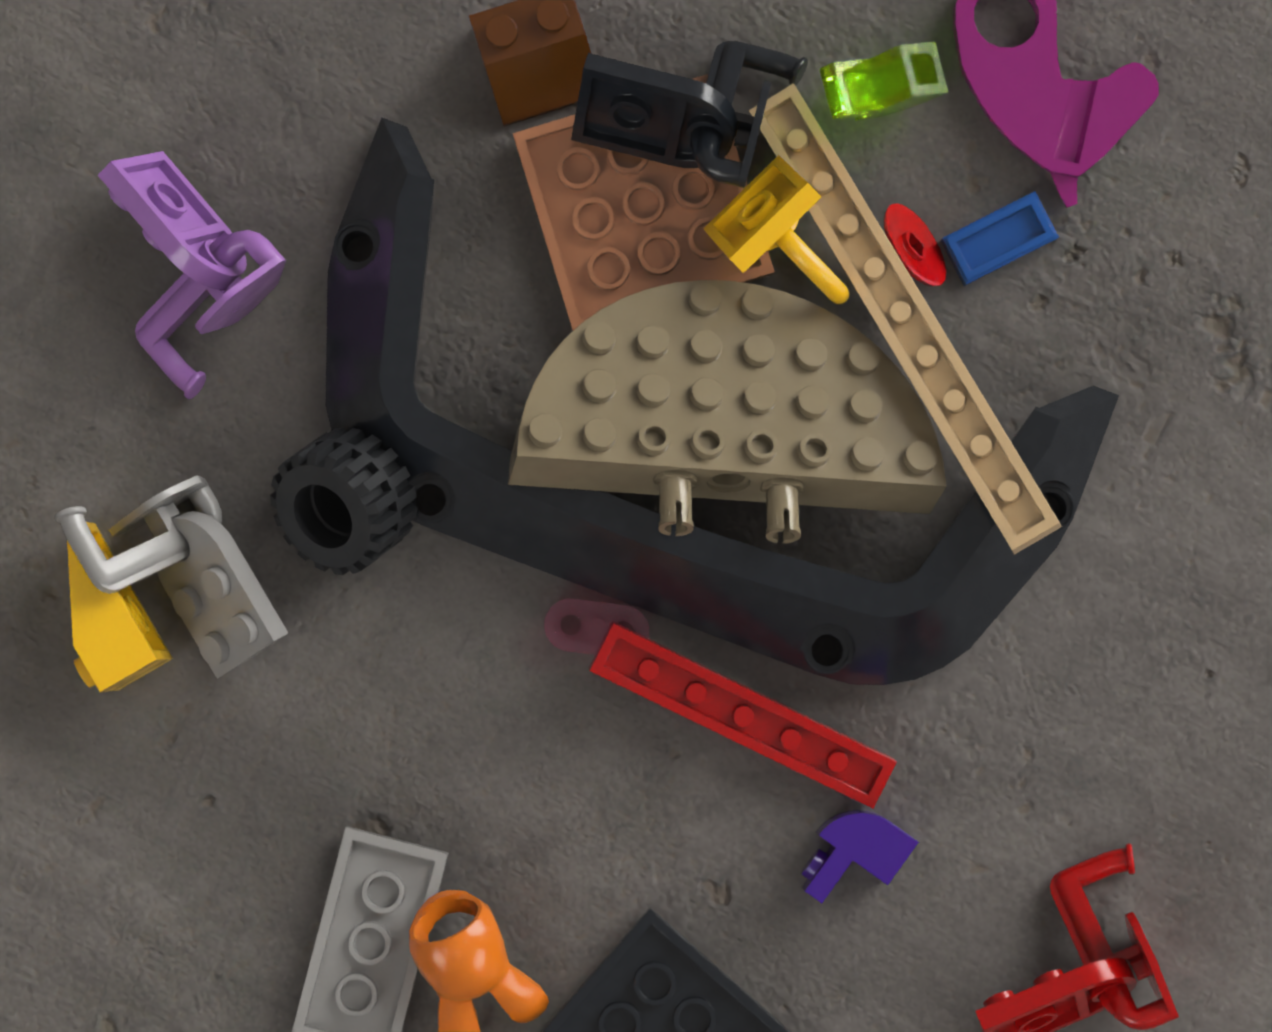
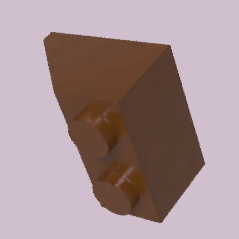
(532, 55)

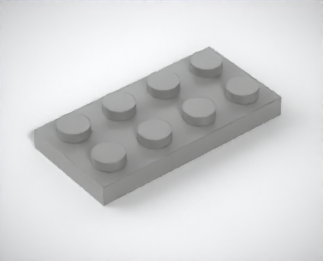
(362, 955)

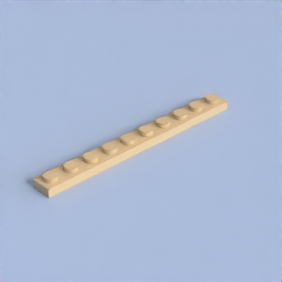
(909, 325)

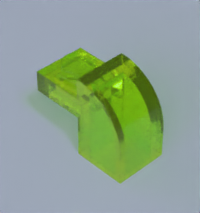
(885, 82)

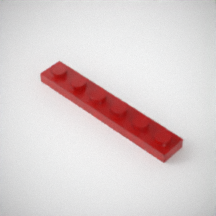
(742, 714)

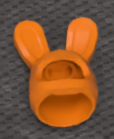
(470, 965)

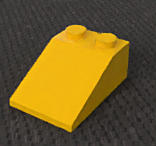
(110, 630)

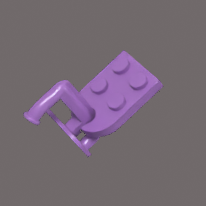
(199, 245)

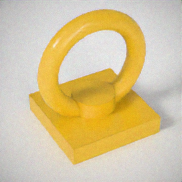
(766, 218)

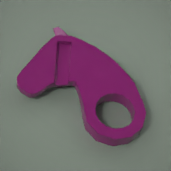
(1049, 118)

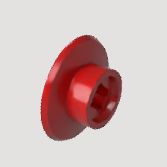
(915, 245)

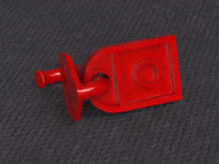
(1103, 979)

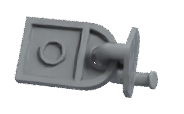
(197, 567)

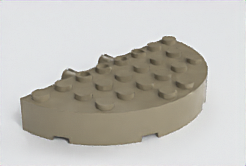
(728, 401)

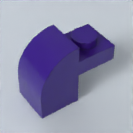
(860, 838)

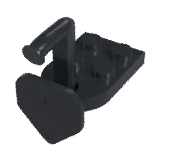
(676, 116)

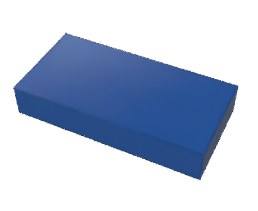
(999, 238)

